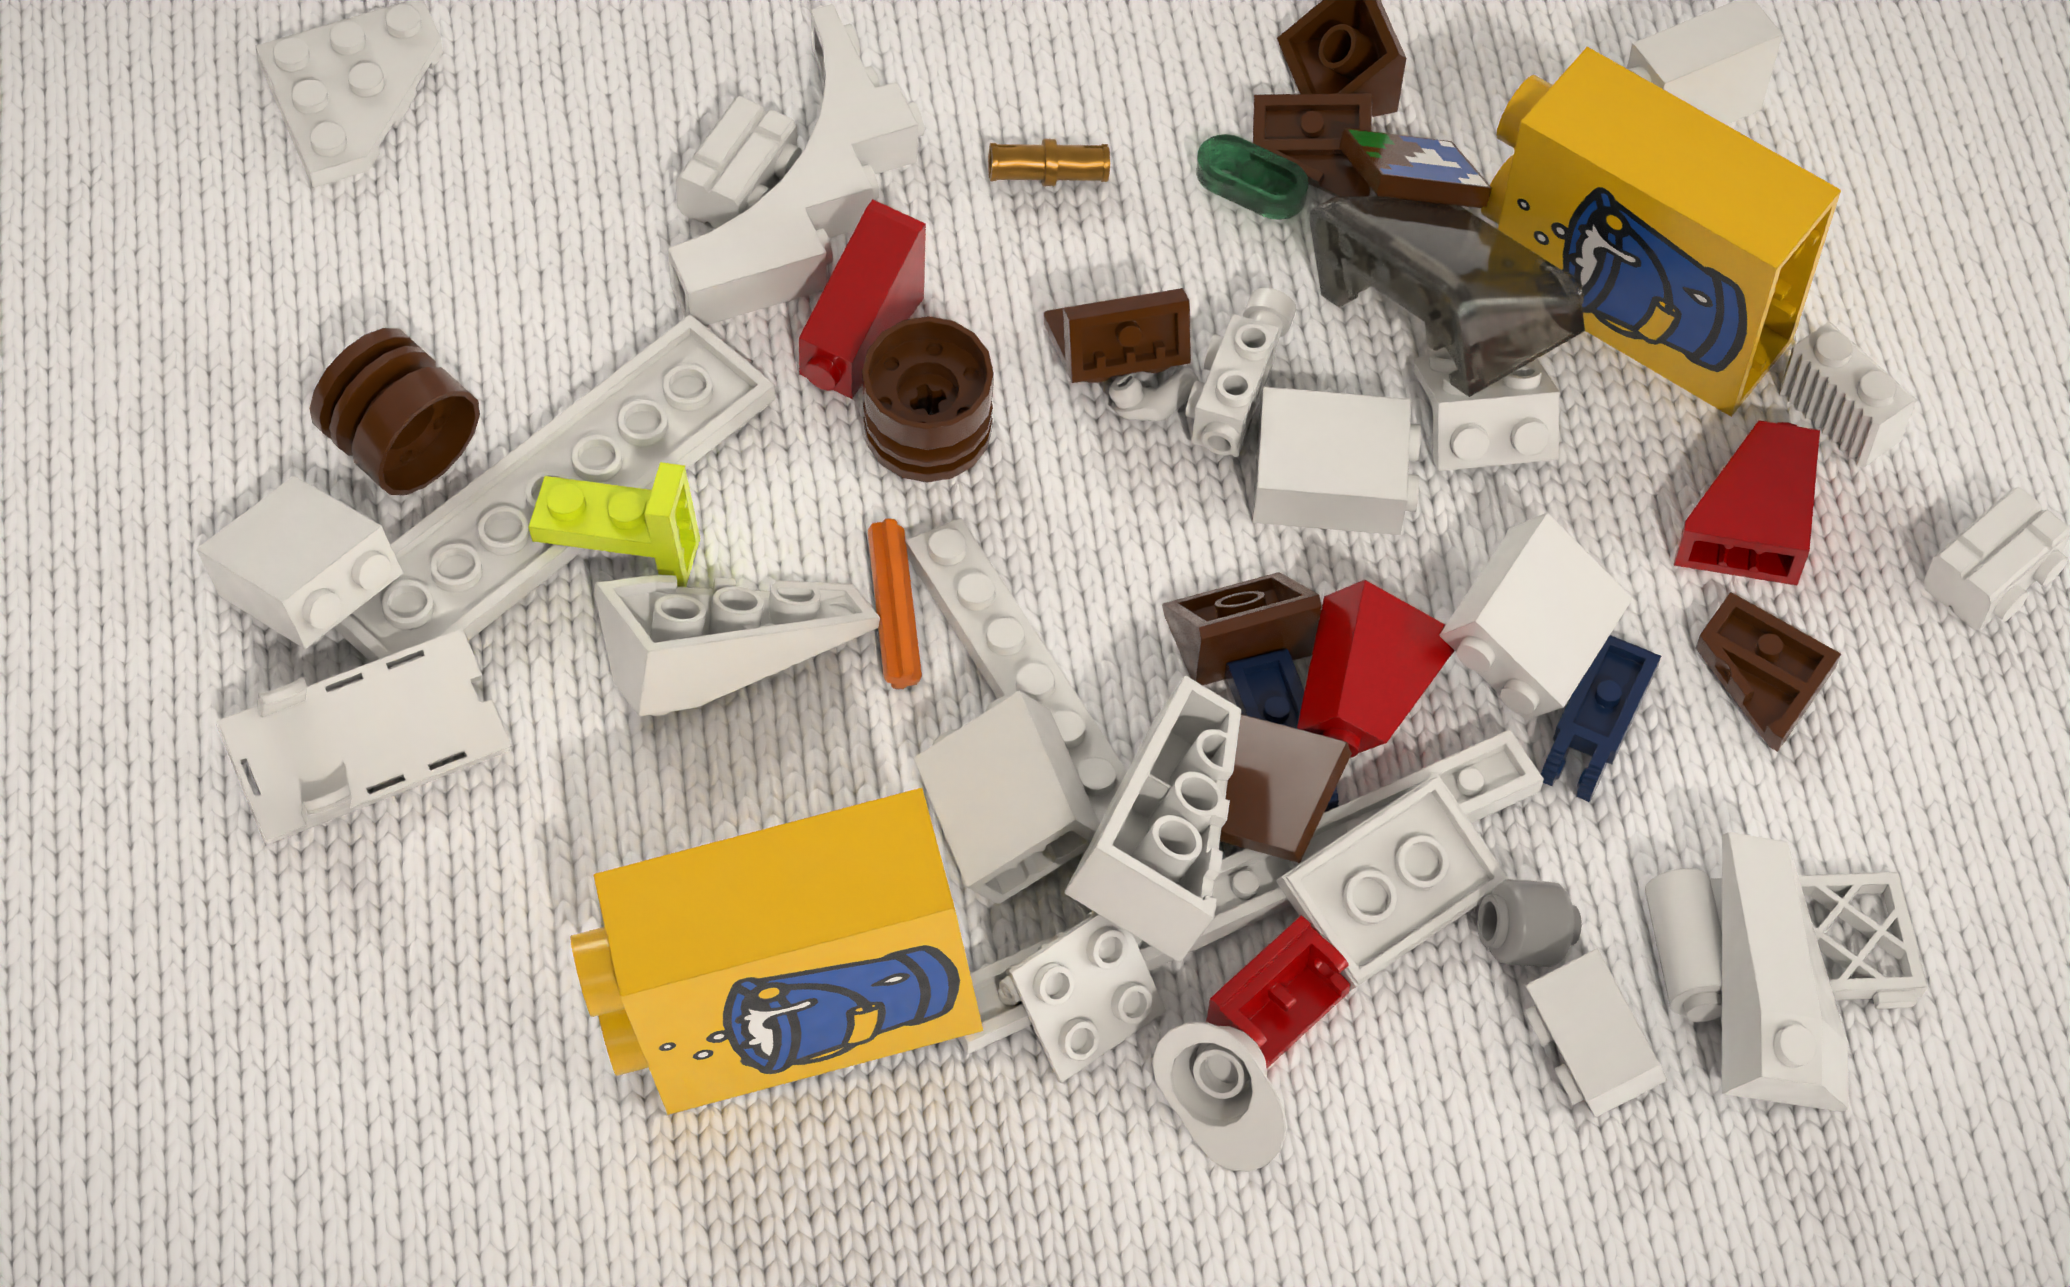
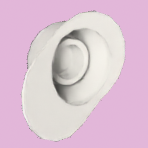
(1221, 1093)

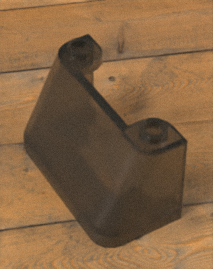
(1461, 276)

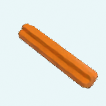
(894, 604)

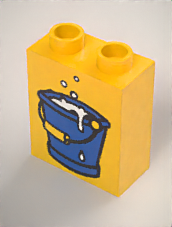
(1668, 220)
(779, 954)

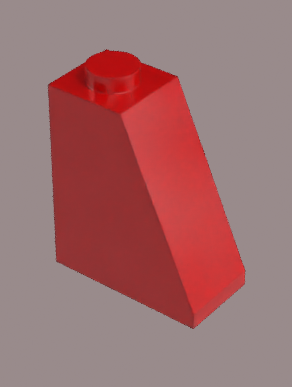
(868, 292)
(1757, 509)
(1369, 665)

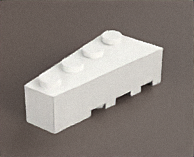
(1161, 834)

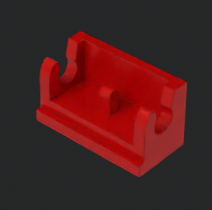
(1282, 990)

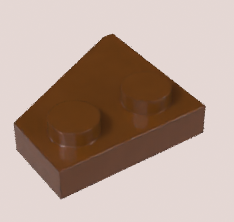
(1309, 134)
(1765, 666)

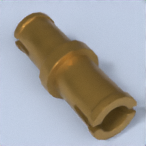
(1049, 162)

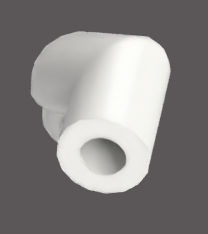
(1151, 403)

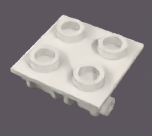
(1084, 993)

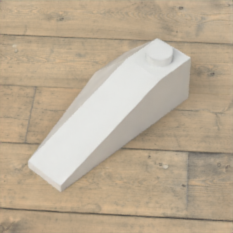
(697, 644)
(1777, 1000)

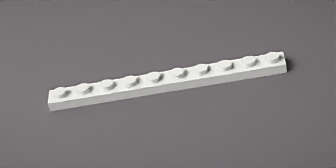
(1246, 890)

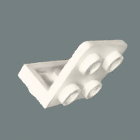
(1498, 425)

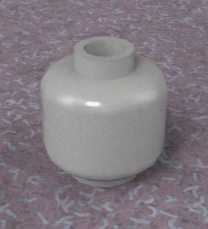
(1528, 923)

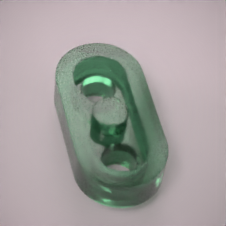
(1253, 176)

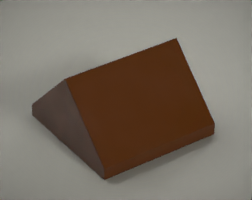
(1346, 51)
(1243, 623)

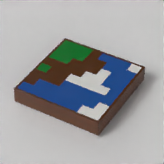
(1415, 168)

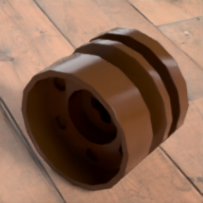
(927, 399)
(394, 411)

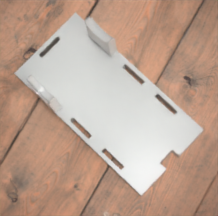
(325, 749)

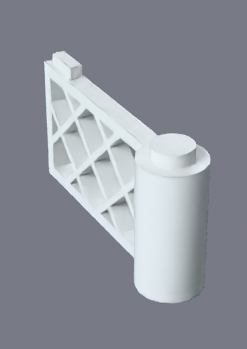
(1688, 938)

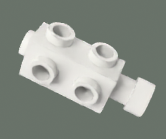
(1238, 371)

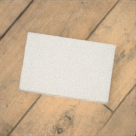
(1394, 879)

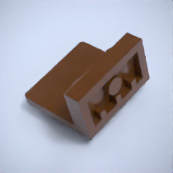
(1122, 335)

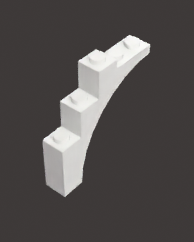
(783, 240)

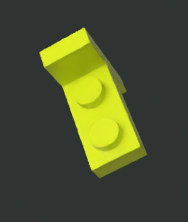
(622, 519)

